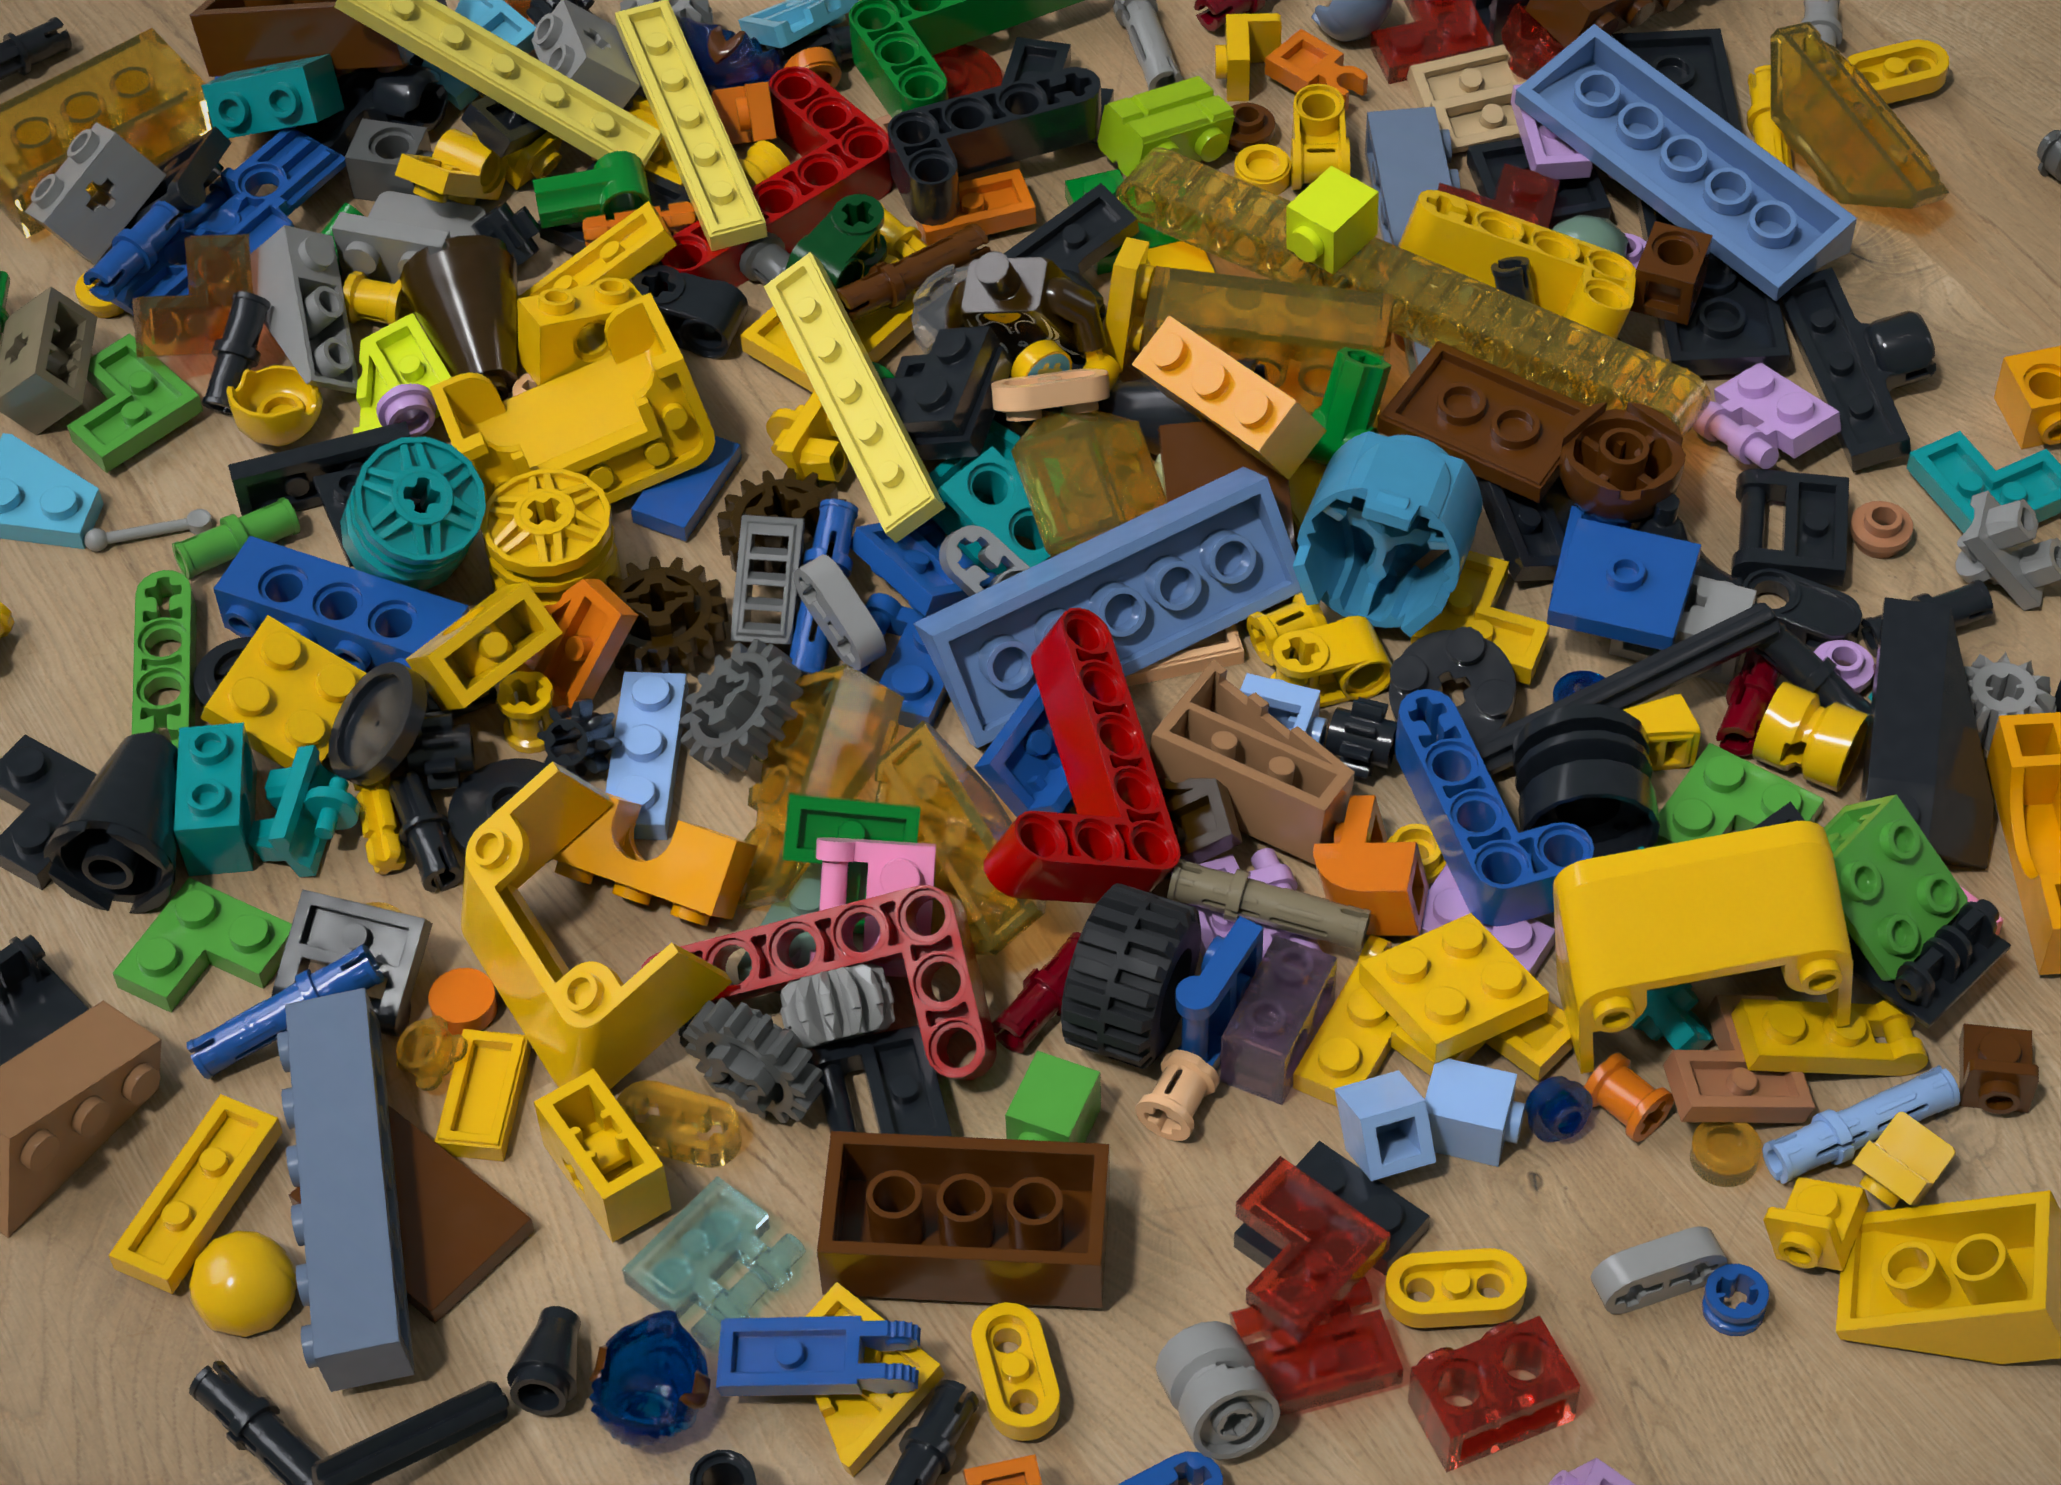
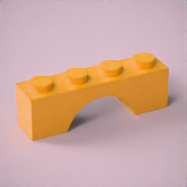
(2027, 793)

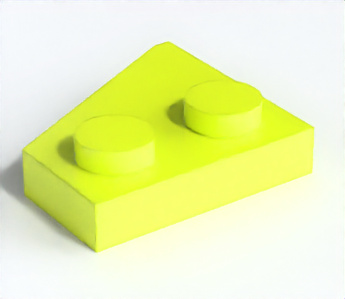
(393, 358)

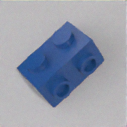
(1025, 762)

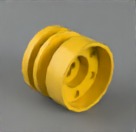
(549, 532)

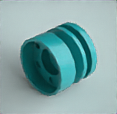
(391, 538)

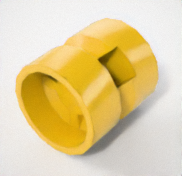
(1811, 736)

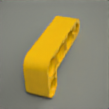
(1565, 272)

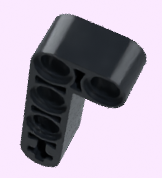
(987, 130)

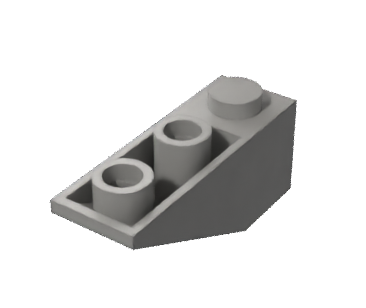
(307, 308)

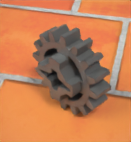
(740, 708)
(753, 1060)

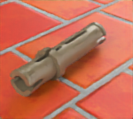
(1268, 904)

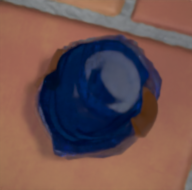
(728, 57)
(649, 1381)

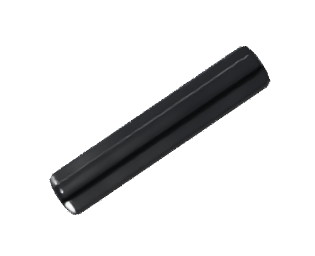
(414, 1438)

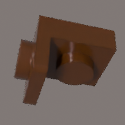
(1996, 1069)

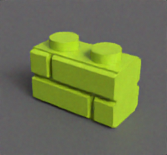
(1173, 117)

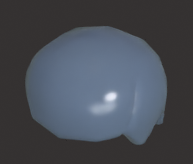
(1352, 18)

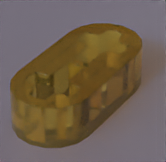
(679, 1121)

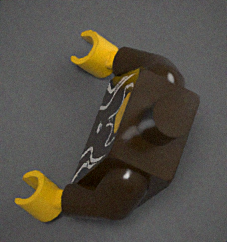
(1030, 303)

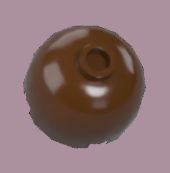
(1621, 461)

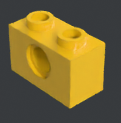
(553, 325)
(484, 646)

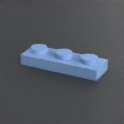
(650, 748)

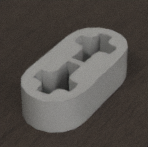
(839, 612)
(1657, 1270)

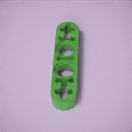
(171, 671)

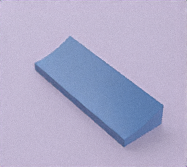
(1687, 162)
(1150, 580)

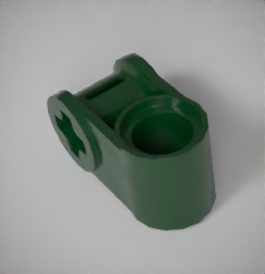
(846, 240)

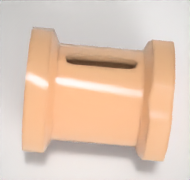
(1177, 1095)

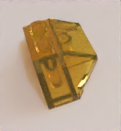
(1845, 126)
(1085, 475)
(965, 823)

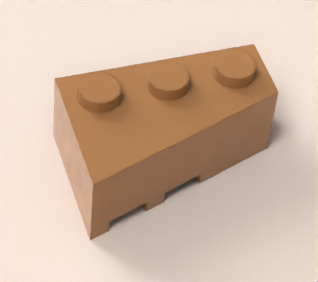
(1277, 778)
(67, 1101)

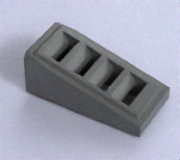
(742, 627)

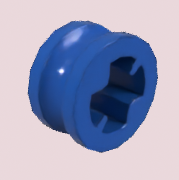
(1722, 1285)

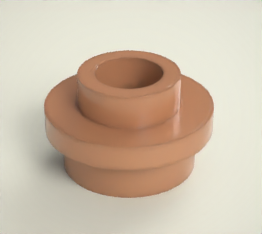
(1881, 529)

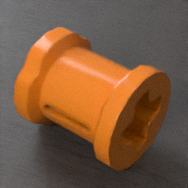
(1629, 1097)

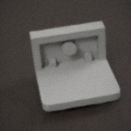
(396, 231)

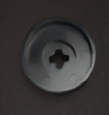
(1588, 771)

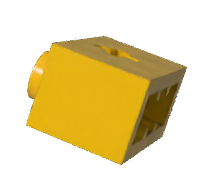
(603, 1155)

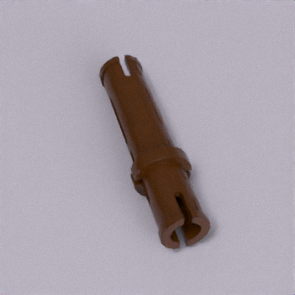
(891, 283)

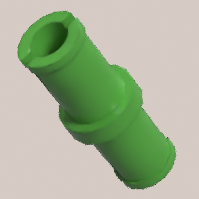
(225, 541)

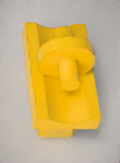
(807, 441)

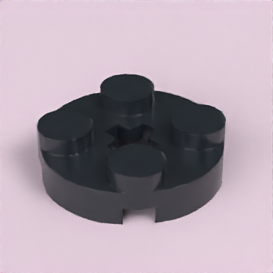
(1459, 657)

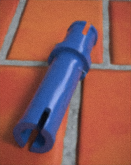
(835, 527)
(262, 1022)

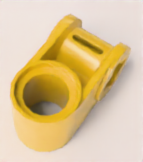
(1318, 134)
(1337, 658)

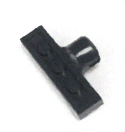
(394, 97)
(1081, 236)
(1858, 365)

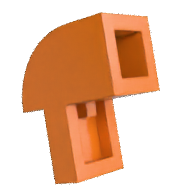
(1373, 873)

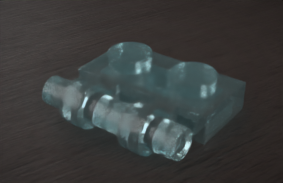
(700, 1247)

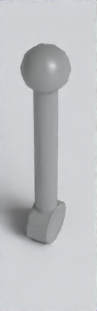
(196, 521)

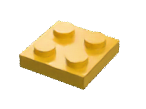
(283, 693)
(1453, 987)

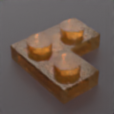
(195, 321)

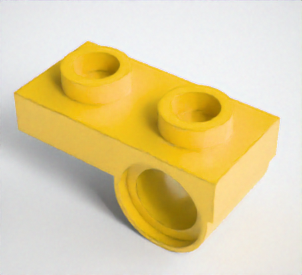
(456, 171)

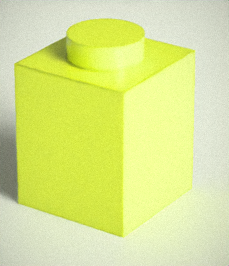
(1332, 220)

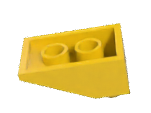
(1958, 1279)

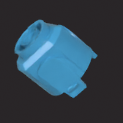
(1375, 518)

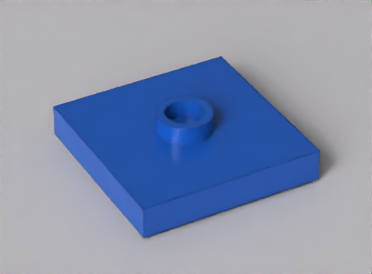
(1624, 584)

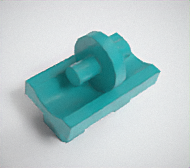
(308, 809)

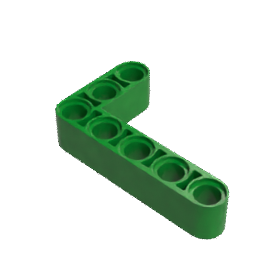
(898, 37)

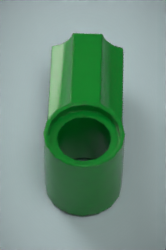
(611, 187)
(1349, 400)

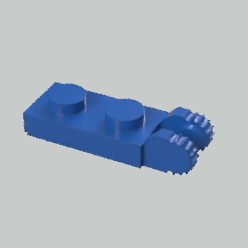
(812, 1356)

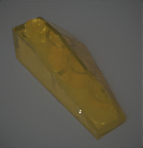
(827, 751)

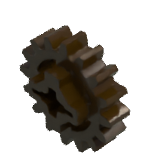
(776, 499)
(675, 618)

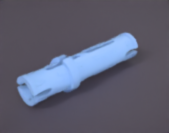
(1838, 1134)

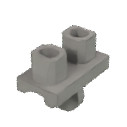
(2002, 550)

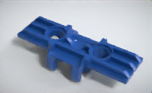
(289, 161)

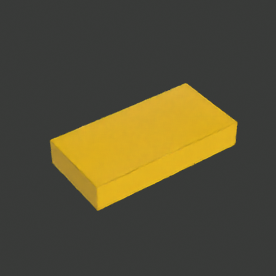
(484, 1095)

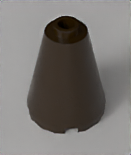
(468, 306)

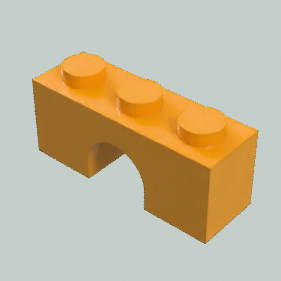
(1229, 396)
(697, 871)

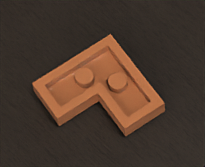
(1720, 1087)

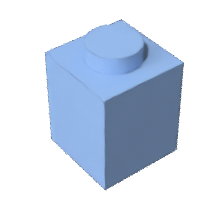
(1473, 1111)
(1385, 1125)

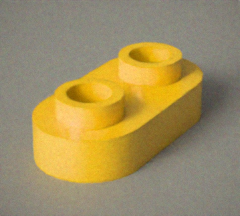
(1904, 69)
(1453, 1285)
(1017, 1375)

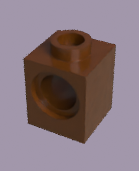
(1671, 272)

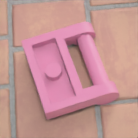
(890, 869)

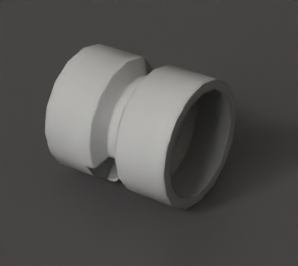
(1217, 1390)

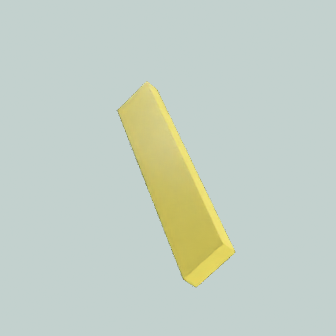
(507, 75)
(690, 125)
(854, 398)

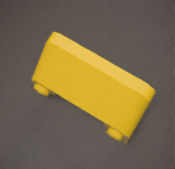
(1698, 916)
(579, 1014)

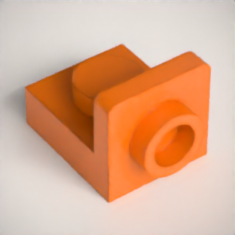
(746, 112)

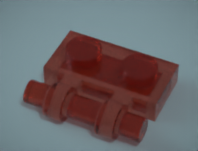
(1335, 1360)

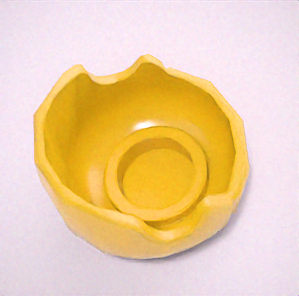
(274, 405)
(243, 1283)

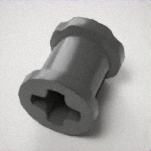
(764, 259)

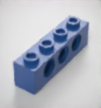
(330, 604)

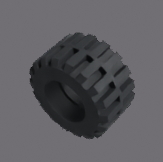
(1127, 975)

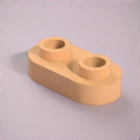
(1072, 389)

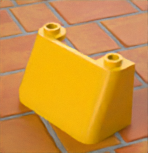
(614, 420)

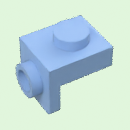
(1290, 704)

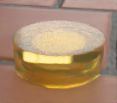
(1725, 1153)

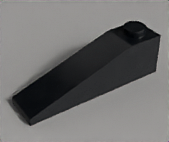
(1926, 733)

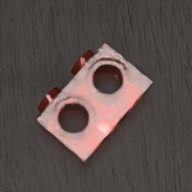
(1502, 1406)

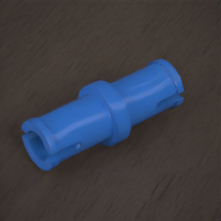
(134, 251)

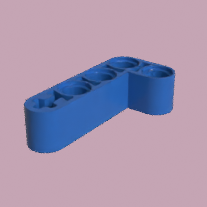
(1462, 798)

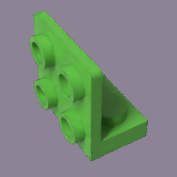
(1890, 882)

